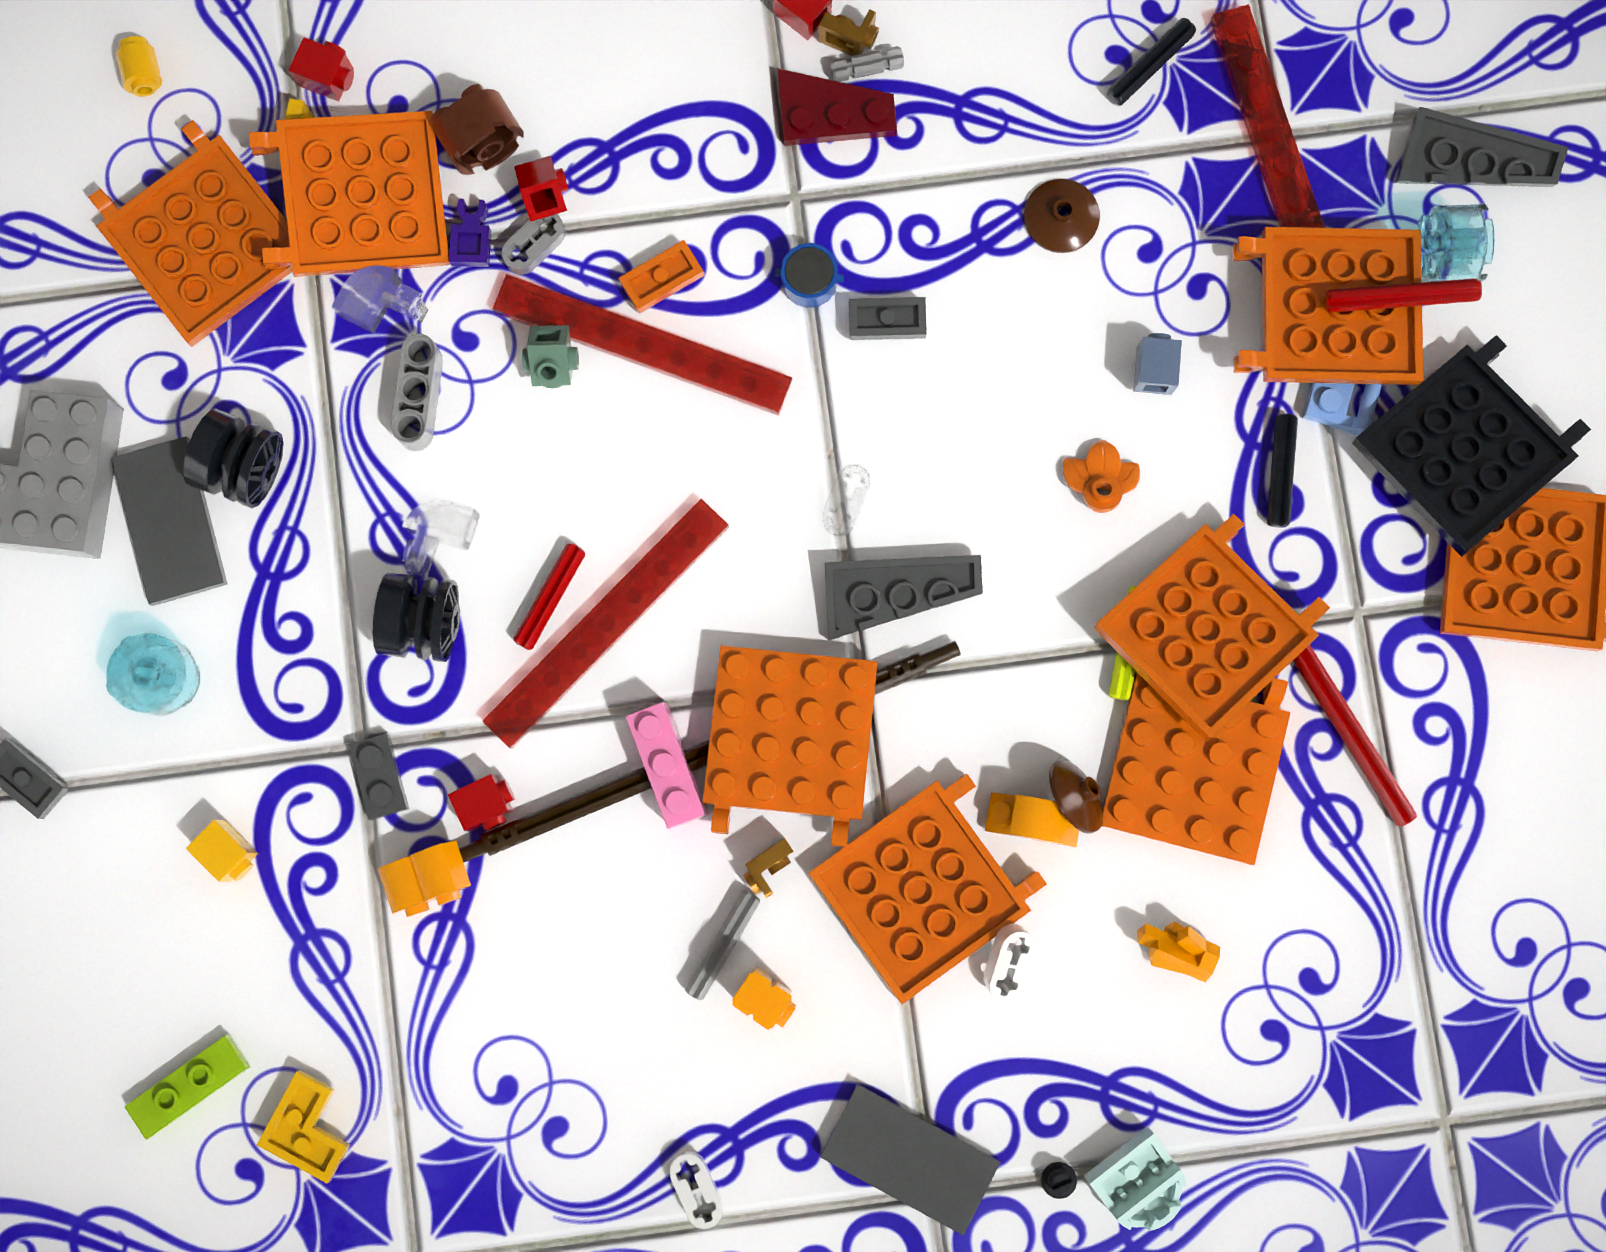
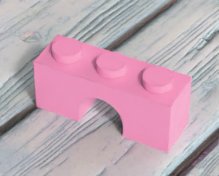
(666, 765)

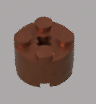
(477, 129)

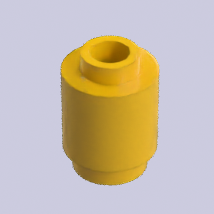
(138, 66)

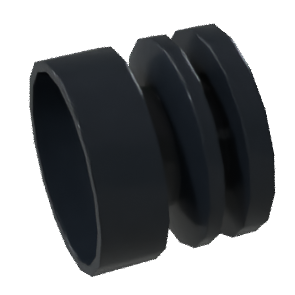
(233, 458)
(407, 616)

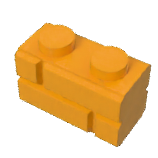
(766, 1000)

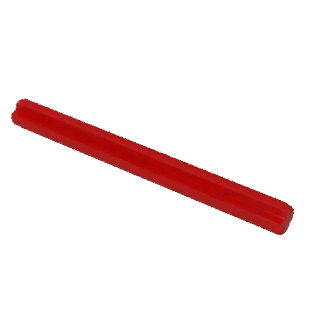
(1355, 737)

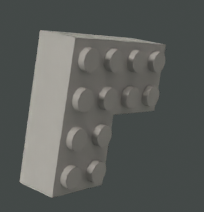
(63, 476)

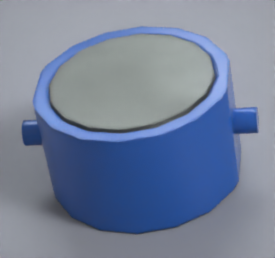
(809, 275)

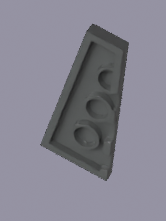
(1471, 153)
(890, 589)

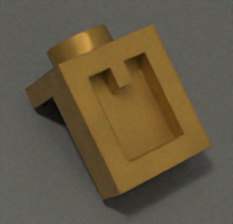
(847, 37)
(772, 859)

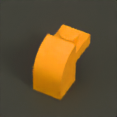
(1029, 819)

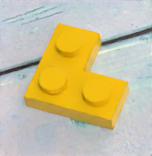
(294, 1132)

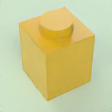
(222, 851)

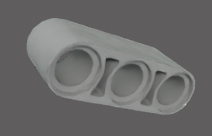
(412, 375)

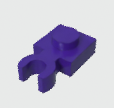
(470, 241)

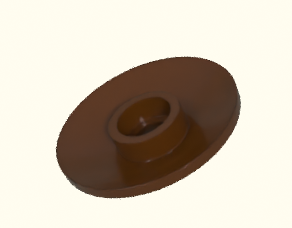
(1055, 231)
(1076, 796)

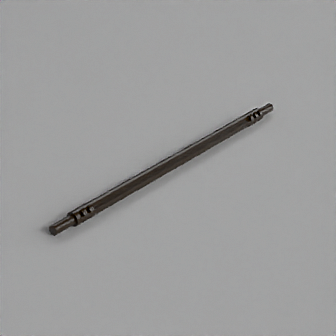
(638, 781)

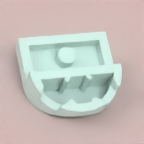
(1139, 1183)

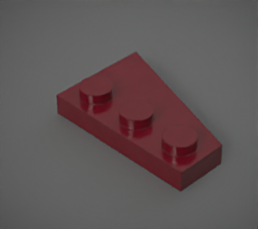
(832, 110)

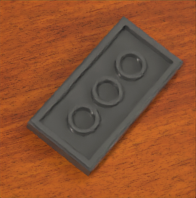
(168, 523)
(910, 1159)

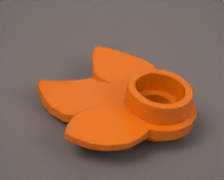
(1101, 471)

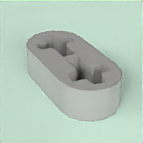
(539, 250)

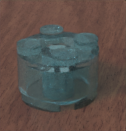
(1456, 242)
(131, 668)

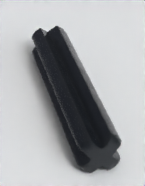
(1151, 61)
(1282, 470)

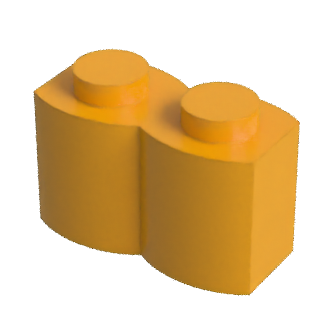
(424, 877)

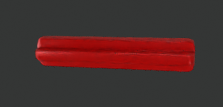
(549, 596)

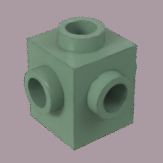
(550, 356)

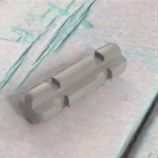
(867, 64)

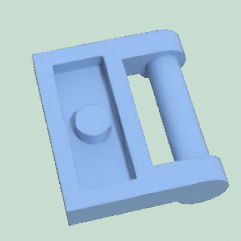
(1329, 405)

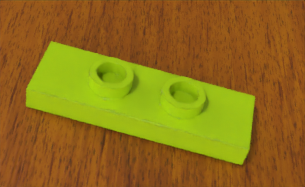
(187, 1087)

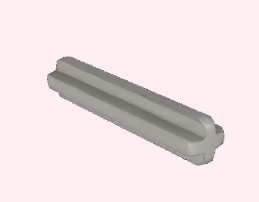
(722, 945)

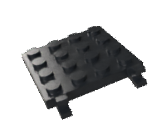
(1467, 447)

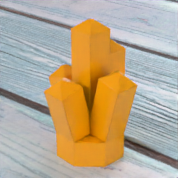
(1180, 950)

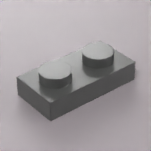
(887, 318)
(378, 776)
(28, 780)

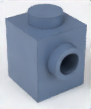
(1157, 364)

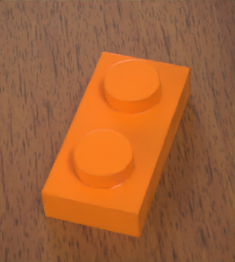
(661, 276)

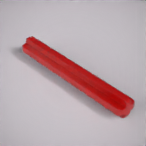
(1403, 295)

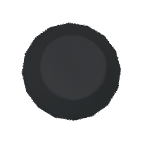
(1059, 1180)

